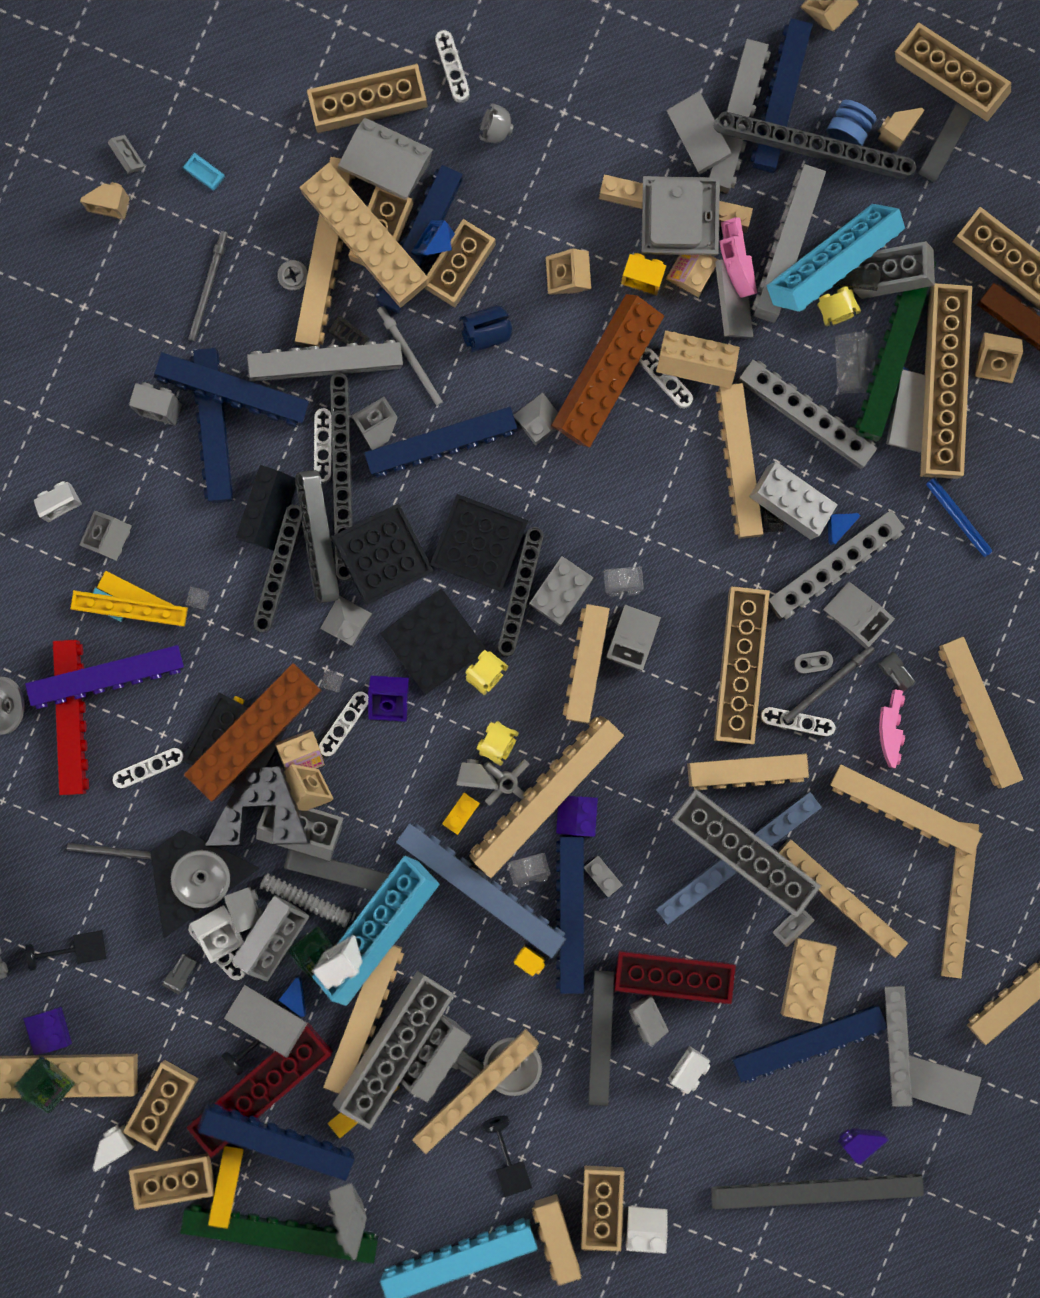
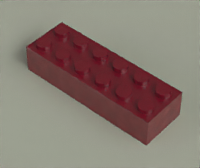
(674, 977)

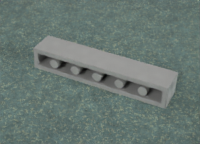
(898, 1046)

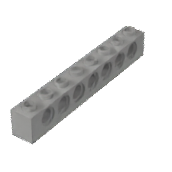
(796, 414)
(888, 521)

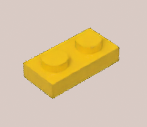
(460, 813)

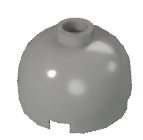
(496, 124)

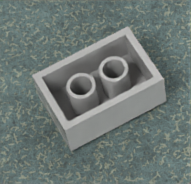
(155, 403)
(561, 591)

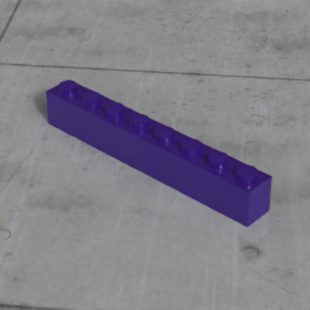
(103, 676)

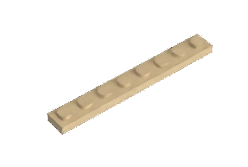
(958, 912)

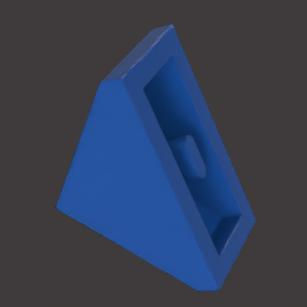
(839, 525)
(294, 997)

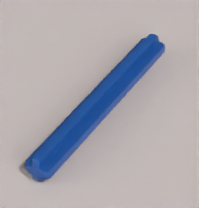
(959, 517)

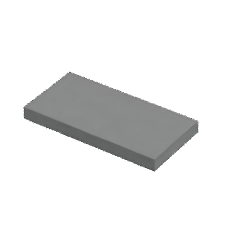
(698, 134)
(734, 310)
(908, 412)
(265, 1021)
(943, 1085)

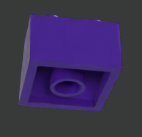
(388, 698)
(577, 816)
(47, 1031)
(861, 1143)

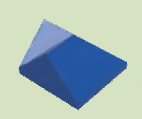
(434, 239)

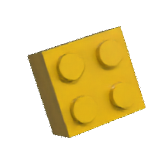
(643, 273)

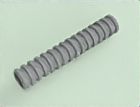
(304, 899)

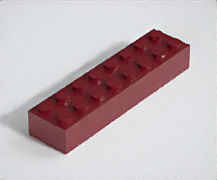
(268, 1083)

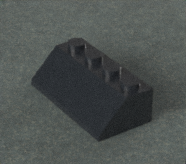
(266, 507)

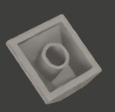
(537, 418)
(376, 422)
(346, 621)
(475, 775)

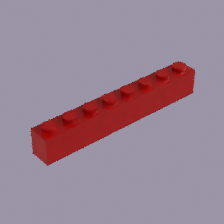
(70, 724)

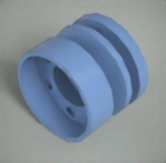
(851, 123)

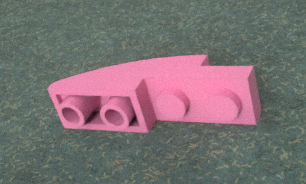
(736, 262)
(890, 737)

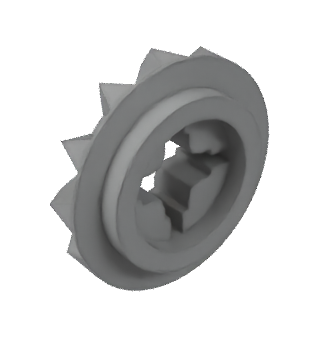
(284, 272)

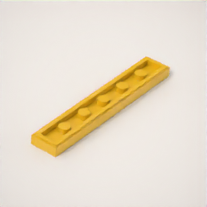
(129, 608)

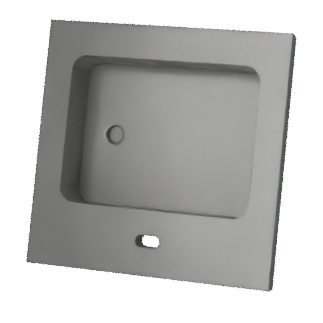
(677, 215)

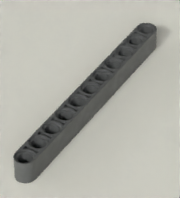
(805, 147)
(345, 467)
(817, 1191)

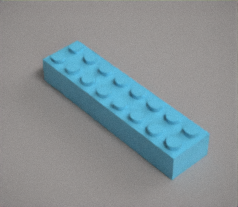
(835, 257)
(384, 922)
(459, 1260)

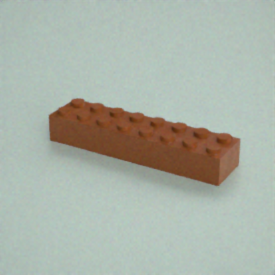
(607, 370)
(253, 732)

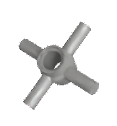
(501, 777)

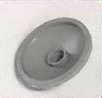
(11, 705)
(197, 891)
(523, 1077)

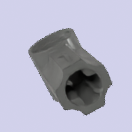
(893, 667)
(178, 976)
(468, 1064)

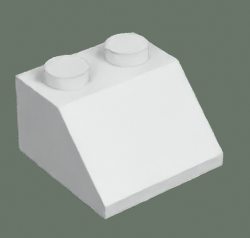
(57, 501)
(216, 934)
(339, 963)
(689, 1070)
(112, 1146)
(646, 1229)

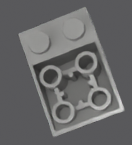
(859, 615)
(633, 638)
(648, 1016)
(348, 1218)

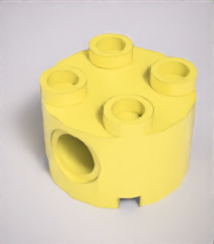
(838, 306)
(486, 672)
(497, 743)

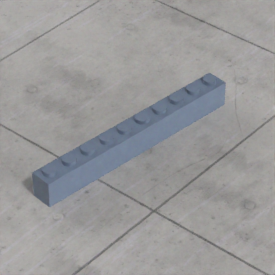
(720, 871)
(482, 891)

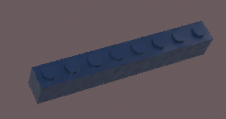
(783, 89)
(435, 207)
(230, 389)
(213, 436)
(440, 442)
(571, 914)
(809, 1043)
(276, 1142)

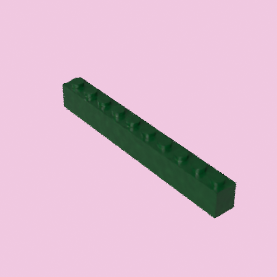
(891, 363)
(277, 1234)

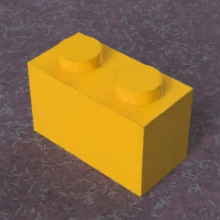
(529, 961)

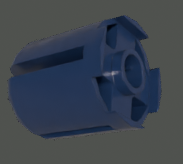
(486, 328)

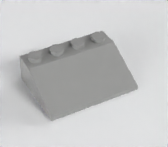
(385, 158)

